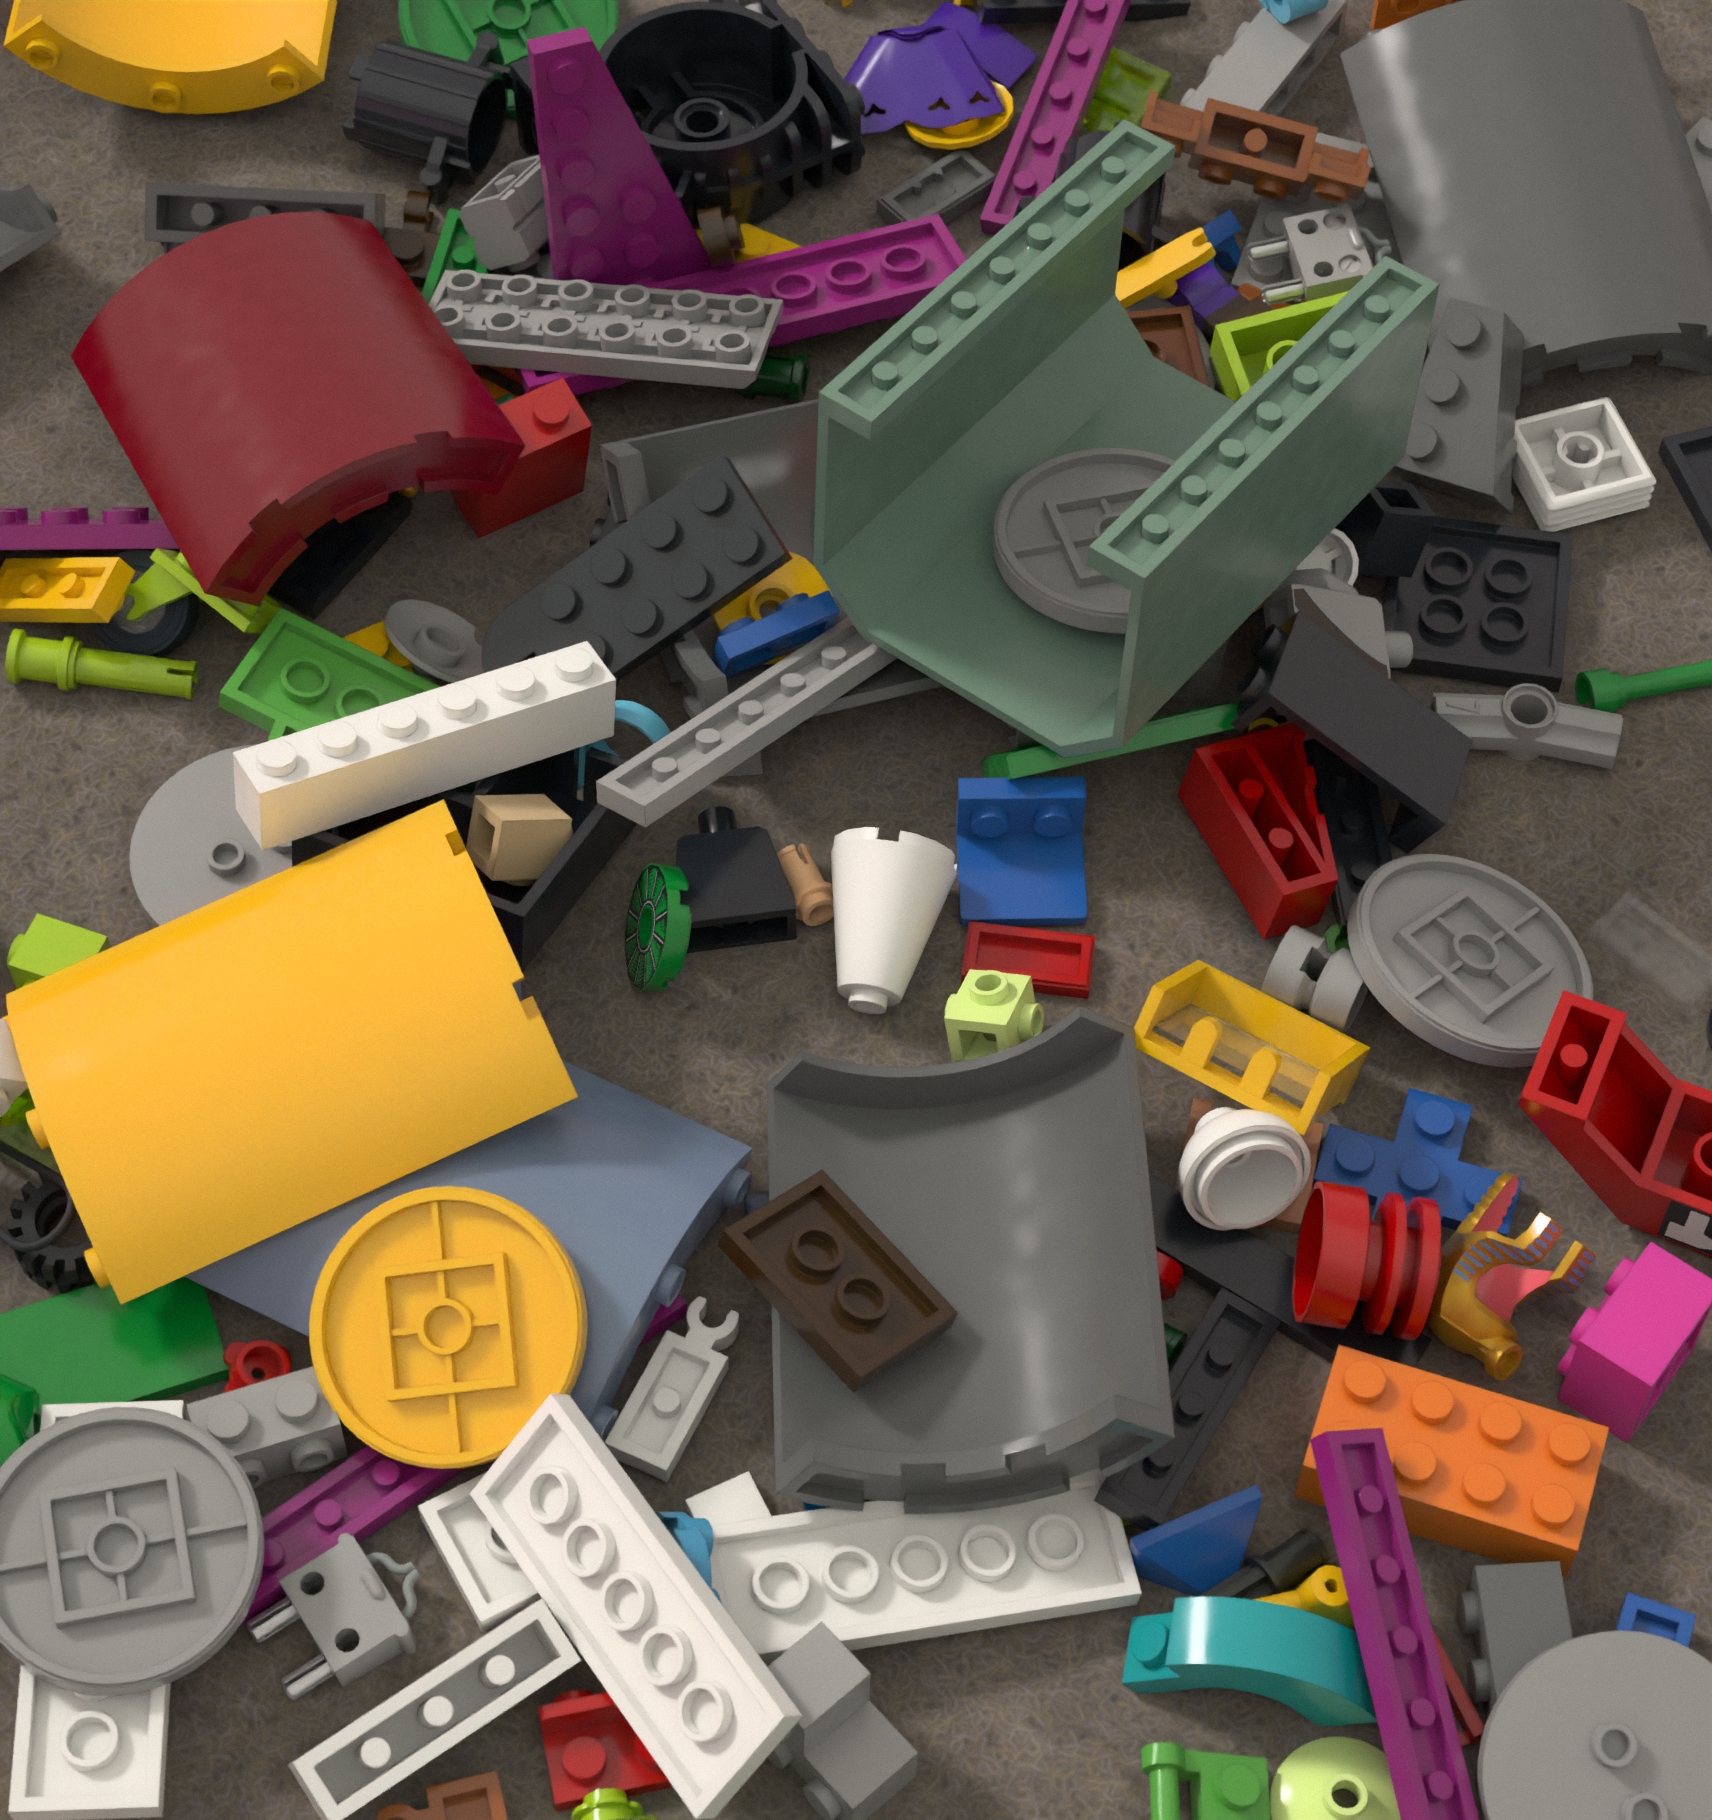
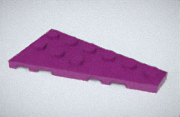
(602, 185)

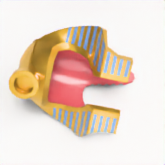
(1482, 1289)

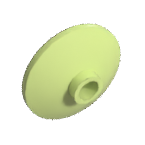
(1318, 1768)

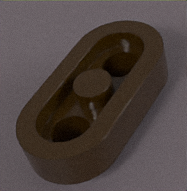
(721, 235)

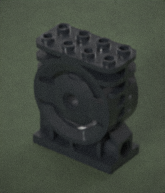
(708, 86)

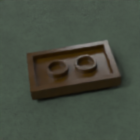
(837, 1280)

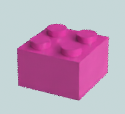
(1634, 1340)

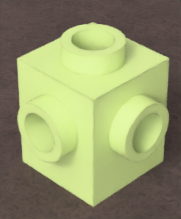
(991, 1014)

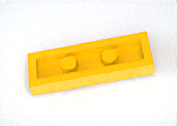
(63, 589)

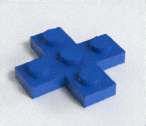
(1417, 1163)

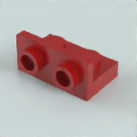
(594, 1749)

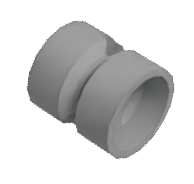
(1306, 959)

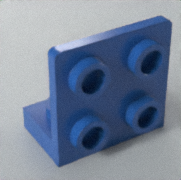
(1021, 850)

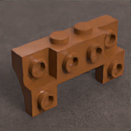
(1257, 150)

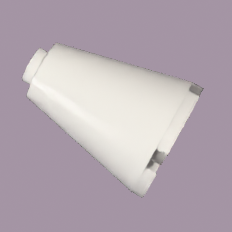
(884, 911)

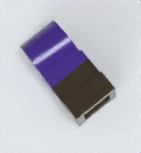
(1213, 300)

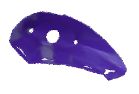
(914, 68)

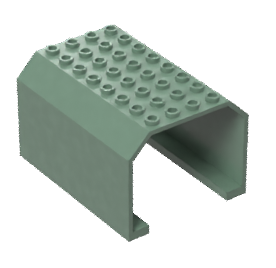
(1040, 361)

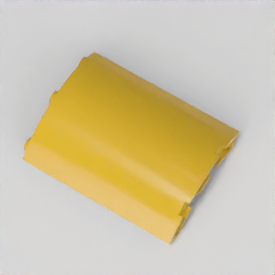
(177, 51)
(281, 1052)

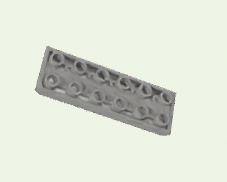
(606, 328)

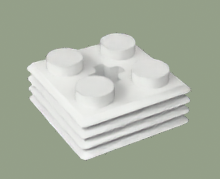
(1579, 465)

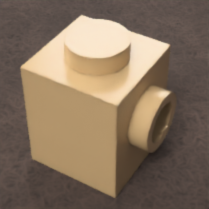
(516, 836)

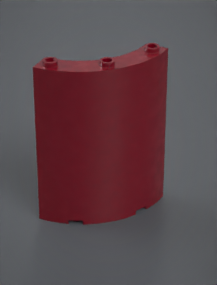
(282, 387)

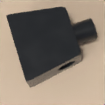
(734, 885)

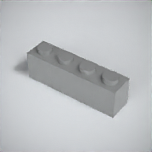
(1270, 60)

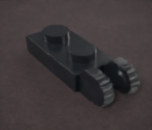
(336, 556)

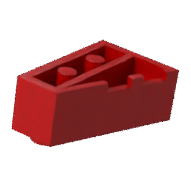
(1264, 825)

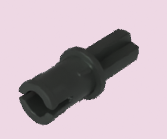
(1275, 1570)

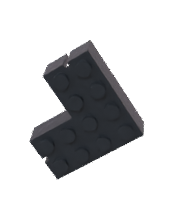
(532, 911)

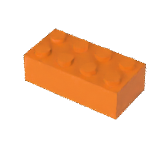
(1467, 1459)

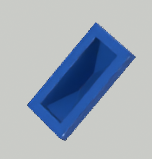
(1200, 1546)

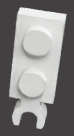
(673, 1394)

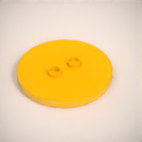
(446, 1325)

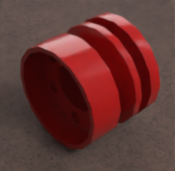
(1381, 1262)

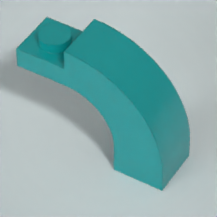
(1256, 1650)

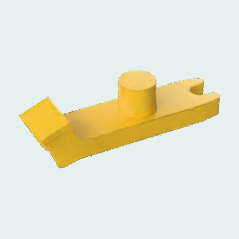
(1162, 268)

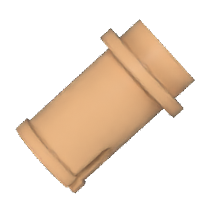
(807, 885)

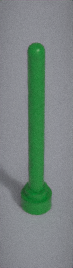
(1611, 690)

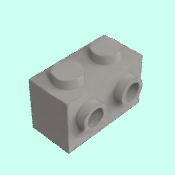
(274, 1426)

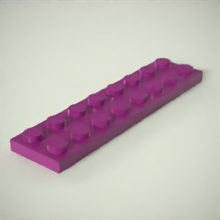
(820, 285)

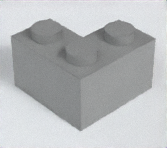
(842, 1740)

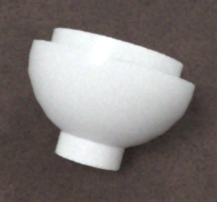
(1242, 1168)

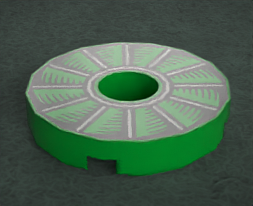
(657, 928)

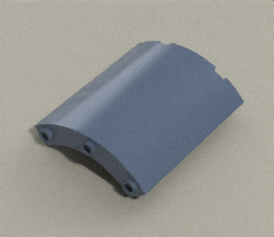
(605, 1172)

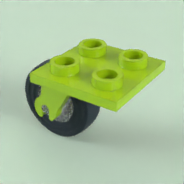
(164, 606)

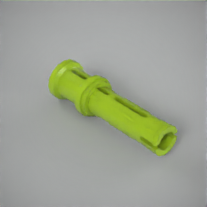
(72, 664)

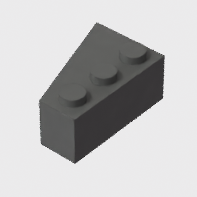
(1467, 408)

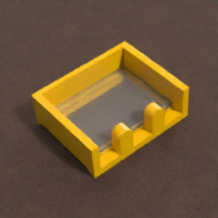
(1248, 1045)

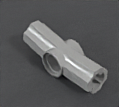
(1532, 724)

